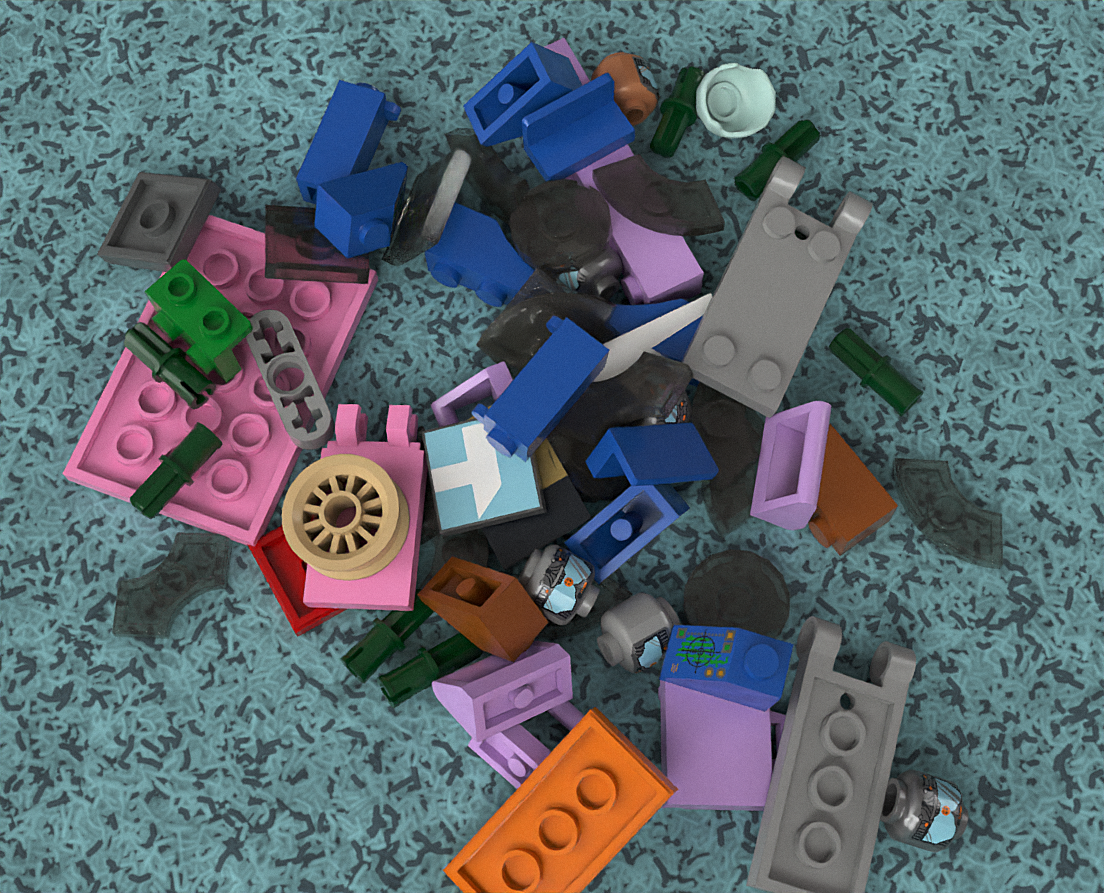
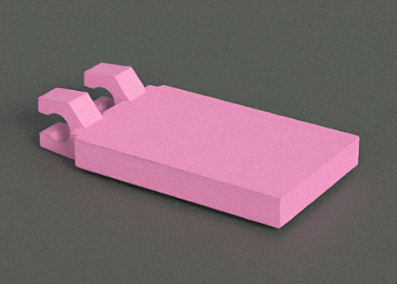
(408, 468)

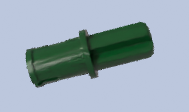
(677, 112)
(792, 144)
(168, 365)
(875, 371)
(175, 471)
(385, 639)
(427, 667)

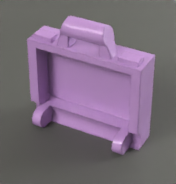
(715, 750)

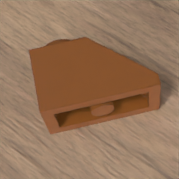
(849, 498)
(485, 607)

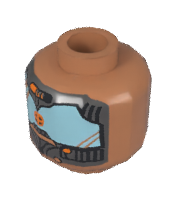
(633, 85)

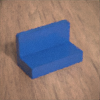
(576, 130)
(653, 455)

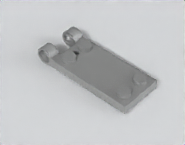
(772, 294)
(830, 769)

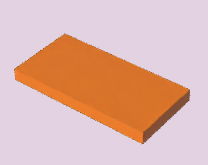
(565, 816)

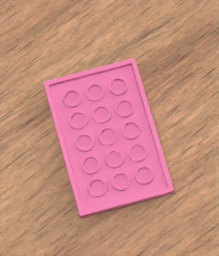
(145, 418)

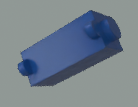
(346, 136)
(543, 390)

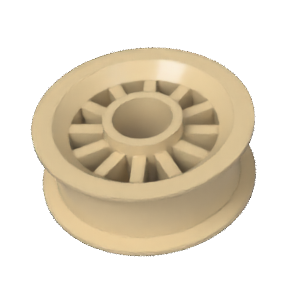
(332, 473)

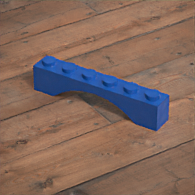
(481, 259)

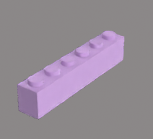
(653, 263)

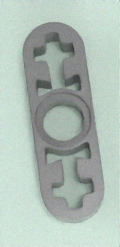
(316, 404)

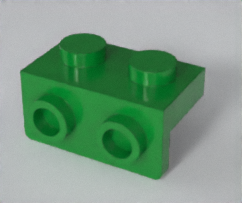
(201, 317)

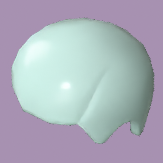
(735, 100)

